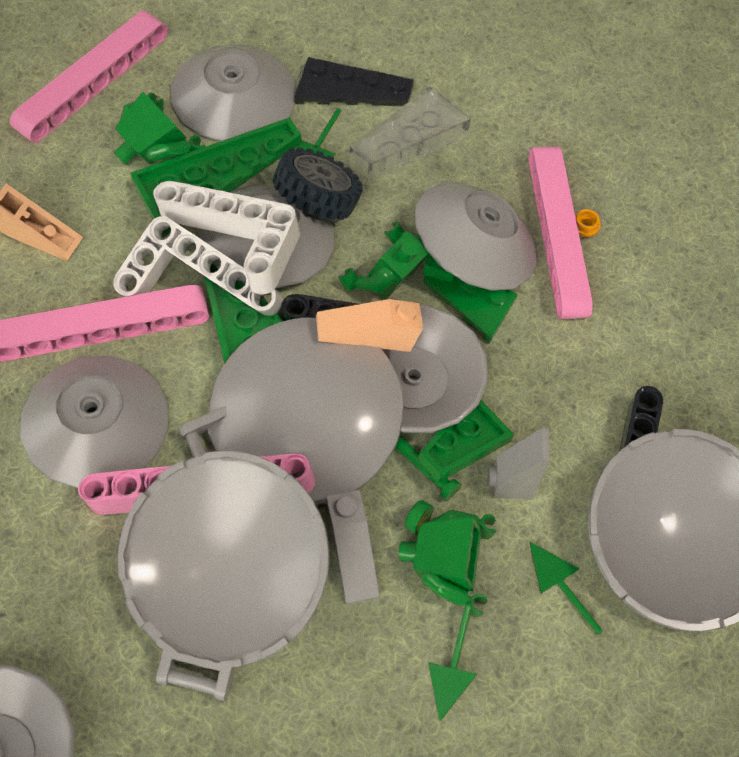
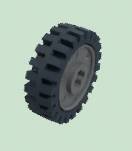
(317, 184)

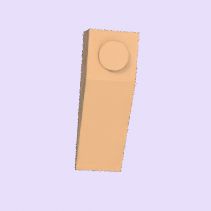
(35, 226)
(376, 324)

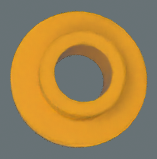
(592, 219)

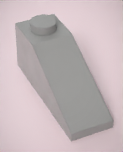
(520, 467)
(352, 546)

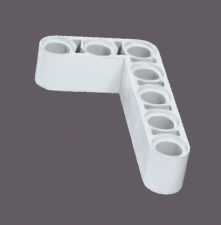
(266, 222)
(200, 260)

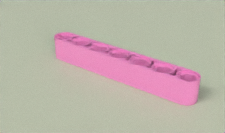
(88, 76)
(560, 233)
(102, 322)
(118, 483)

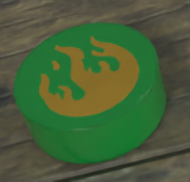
(419, 514)

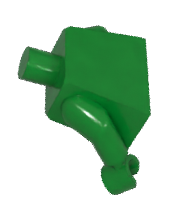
(151, 132)
(393, 266)
(449, 554)

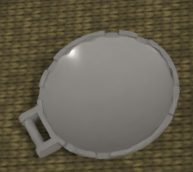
(306, 399)
(670, 528)
(222, 564)

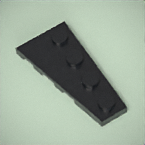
(336, 82)

